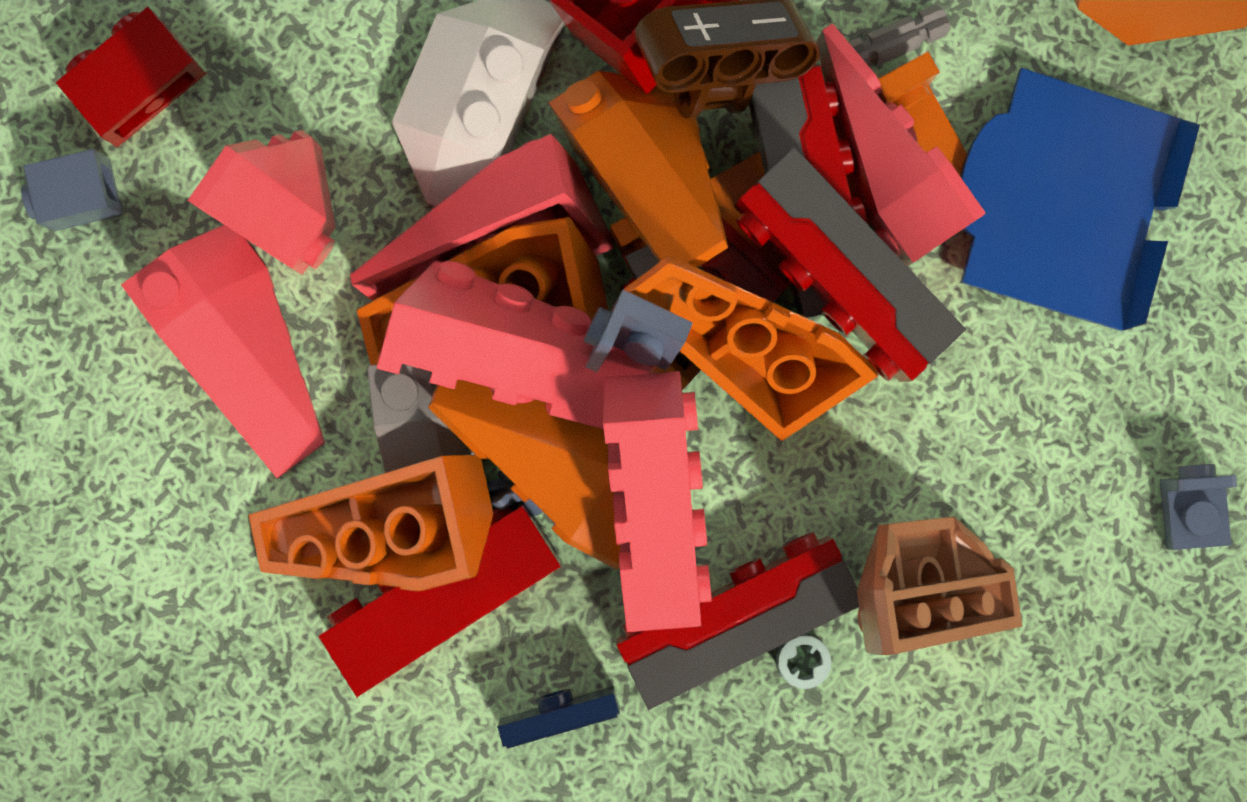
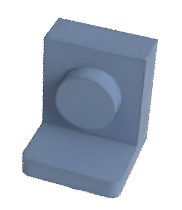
(638, 328)
(1196, 508)

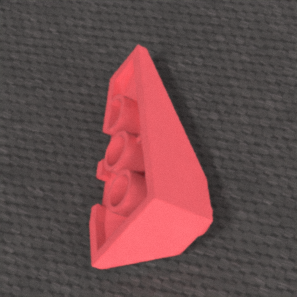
(515, 189)
(907, 193)
(273, 197)

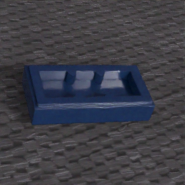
(558, 714)

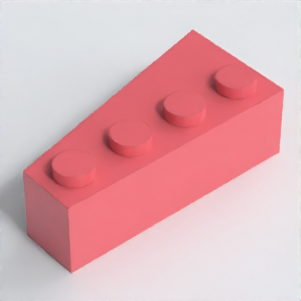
(501, 341)
(652, 500)

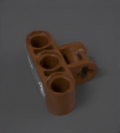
(724, 49)

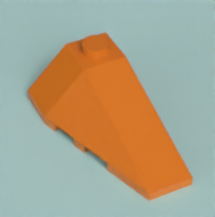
(392, 529)

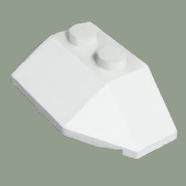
(473, 89)

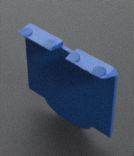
(1072, 200)

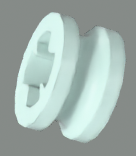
(819, 670)

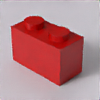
(129, 76)

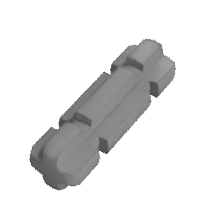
(903, 36)

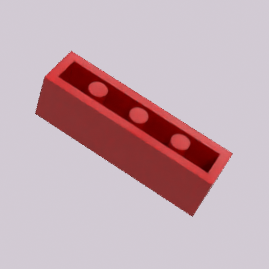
(406, 624)

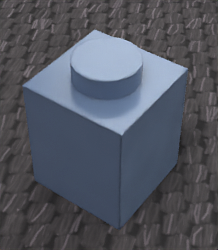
(71, 190)

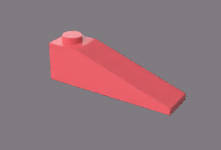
(226, 328)

